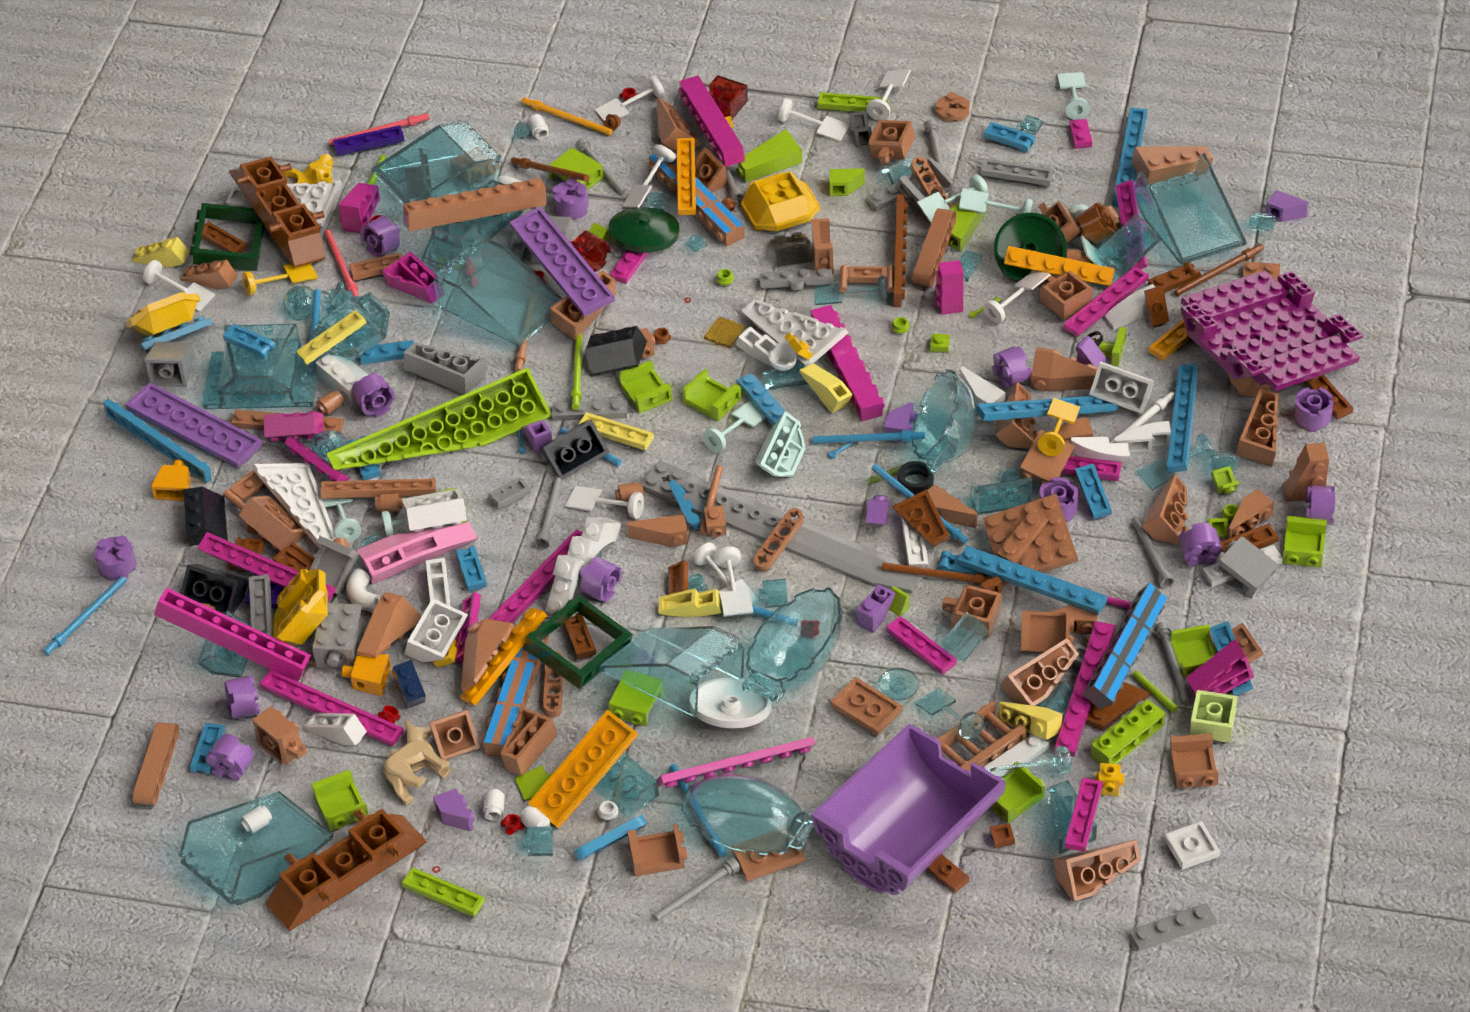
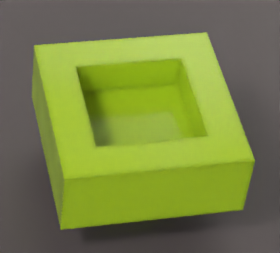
(940, 343)

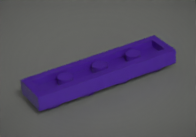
(368, 140)

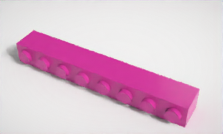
(711, 121)
(851, 369)
(232, 634)

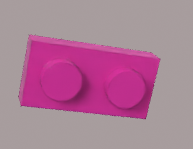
(1080, 133)

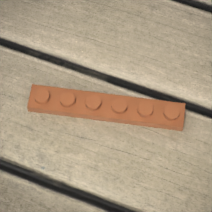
(255, 420)
(374, 488)

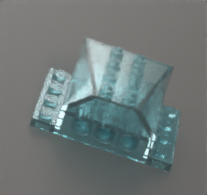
(245, 381)

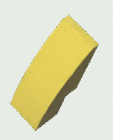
(691, 603)

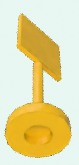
(296, 275)
(1051, 442)

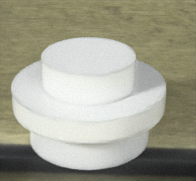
(608, 810)

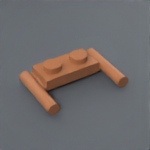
(866, 274)
(244, 489)

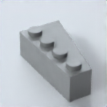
(444, 367)

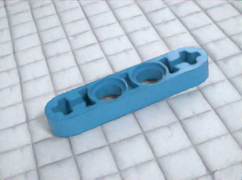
(609, 838)

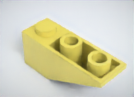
(168, 252)
(827, 387)
(1035, 719)

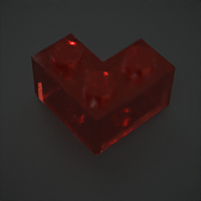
(728, 95)

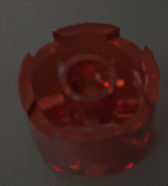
(592, 249)

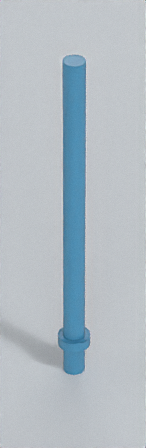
(955, 532)

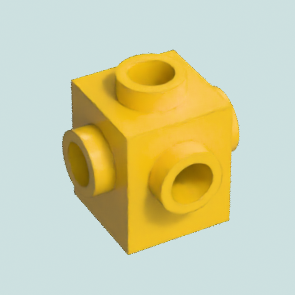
(1111, 778)

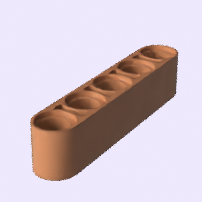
(934, 247)
(155, 763)

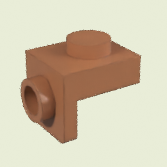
(649, 348)
(715, 521)

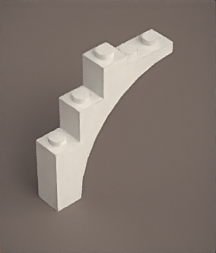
(596, 535)

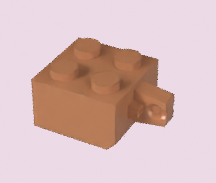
(891, 140)
(1062, 218)
(1065, 294)
(978, 602)
(278, 736)

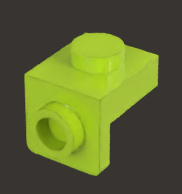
(1225, 480)

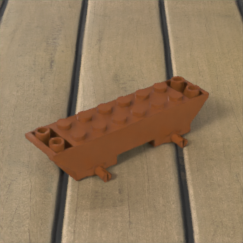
(279, 210)
(323, 879)

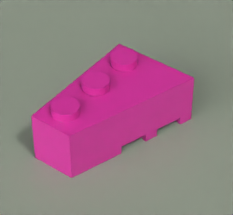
(412, 277)
(949, 287)
(1222, 671)

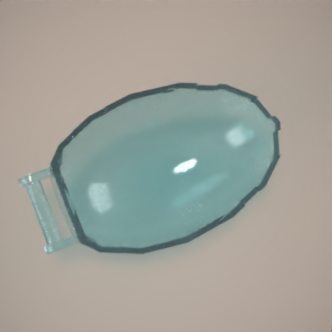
(947, 419)
(794, 644)
(746, 814)

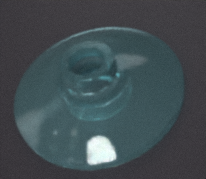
(898, 684)

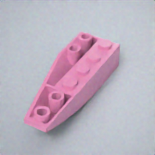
(410, 549)

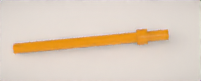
(538, 105)

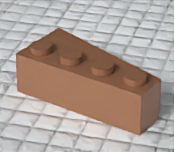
(1167, 161)
(569, 319)
(1259, 434)

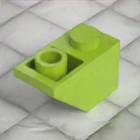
(846, 181)

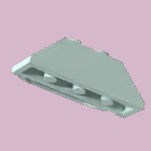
(782, 447)

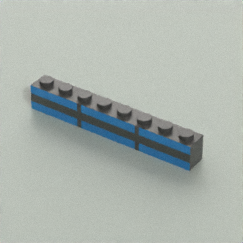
(1125, 646)

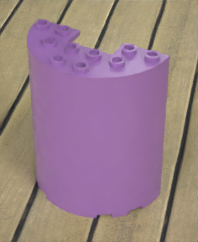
(903, 811)

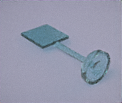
(831, 293)
(1156, 472)
(969, 725)
(1061, 762)

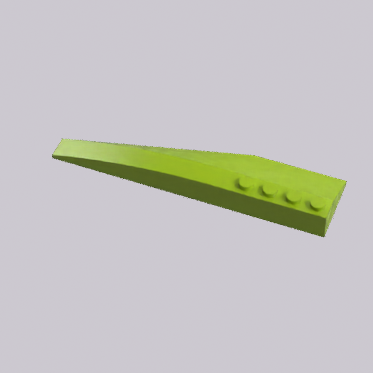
(452, 426)

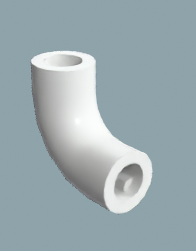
(357, 593)

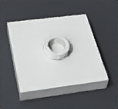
(1191, 845)

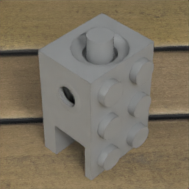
(338, 636)

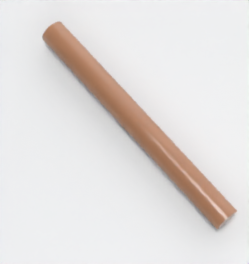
(711, 496)

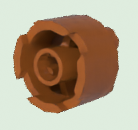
(1096, 223)

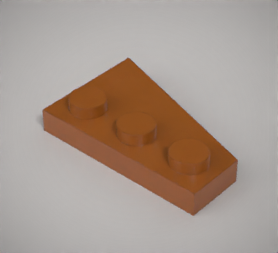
(923, 517)
(1126, 700)

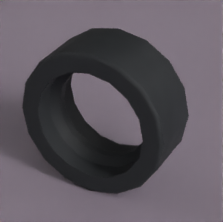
(919, 468)

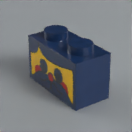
(408, 684)

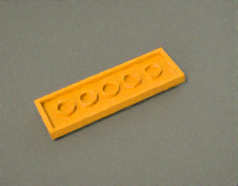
(583, 768)

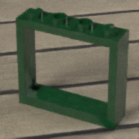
(229, 213)
(559, 664)

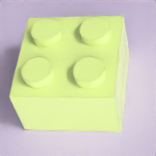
(1214, 715)

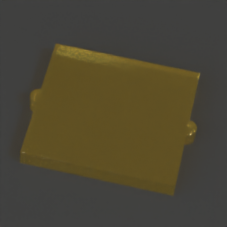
(724, 332)

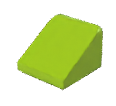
(599, 230)
(1221, 526)
(900, 602)

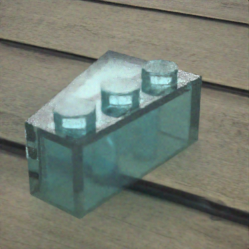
(1062, 803)

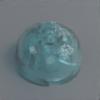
(299, 302)
(328, 441)

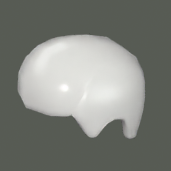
(782, 357)

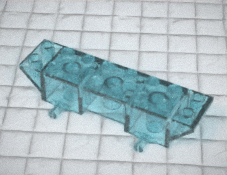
(451, 239)

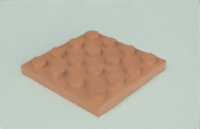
(1051, 546)

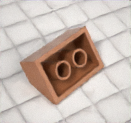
(271, 522)

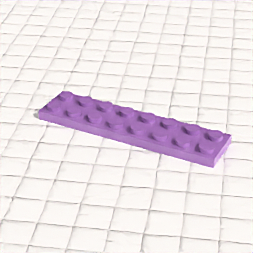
(562, 261)
(194, 425)

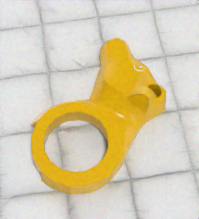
(315, 172)

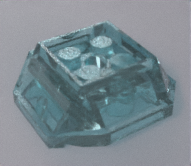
(364, 338)

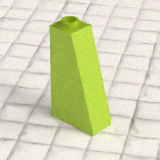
(770, 157)
(964, 226)

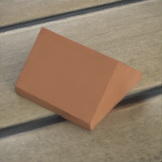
(710, 171)
(454, 735)

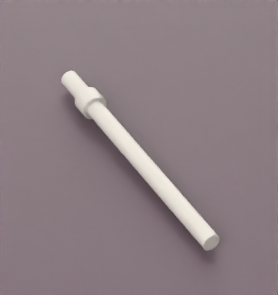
(1159, 405)

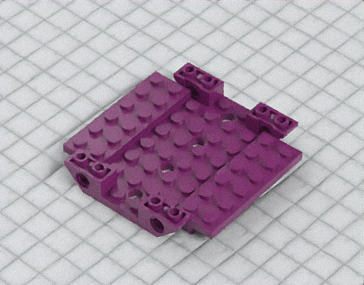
(1268, 330)

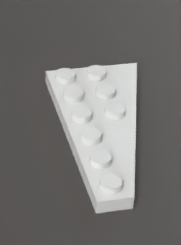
(315, 197)
(779, 322)
(299, 494)

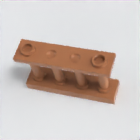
(996, 748)

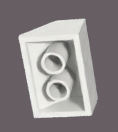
(339, 375)
(1121, 387)
(434, 510)
(435, 632)

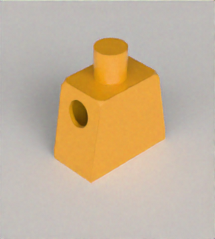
(171, 482)
(369, 673)

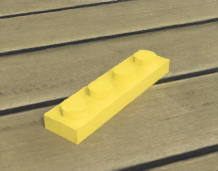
(331, 337)
(620, 432)

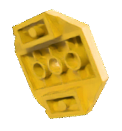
(779, 202)
(164, 314)
(301, 607)

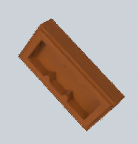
(1156, 306)
(678, 577)
(948, 873)

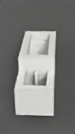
(1128, 310)
(756, 345)
(1145, 436)
(1100, 449)
(438, 580)

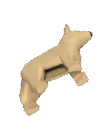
(411, 758)

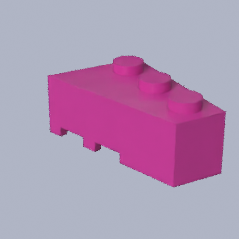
(358, 207)
(292, 425)

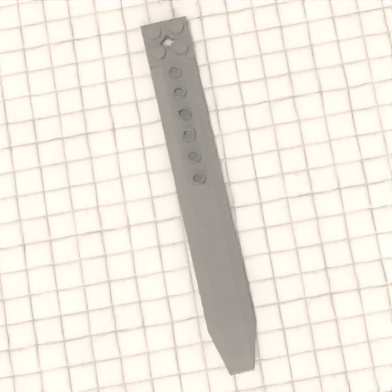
(760, 521)

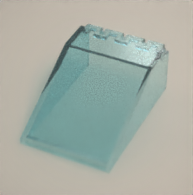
(440, 164)
(1190, 213)
(495, 292)
(673, 659)
(248, 864)

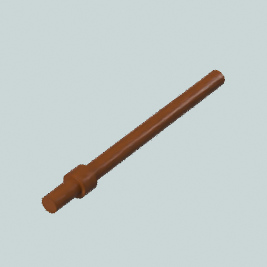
(527, 163)
(1245, 255)
(978, 578)

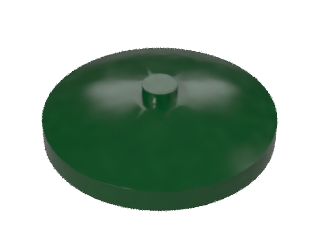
(643, 229)
(1031, 233)

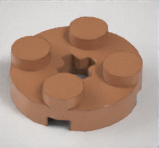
(959, 107)

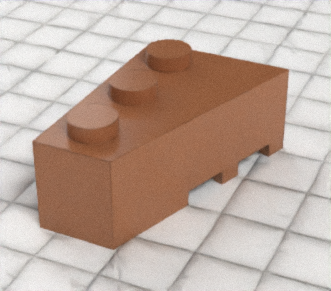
(1309, 470)
(528, 740)

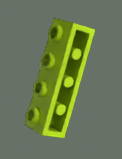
(1128, 733)

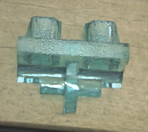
(338, 297)

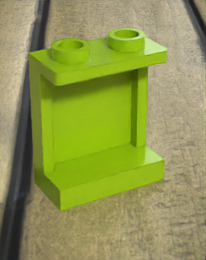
(579, 162)
(645, 387)
(710, 396)
(1304, 541)
(1192, 647)
(631, 704)
(1020, 794)
(338, 799)

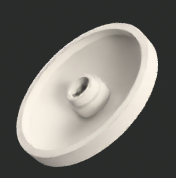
(728, 706)

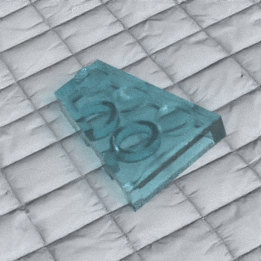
(778, 379)

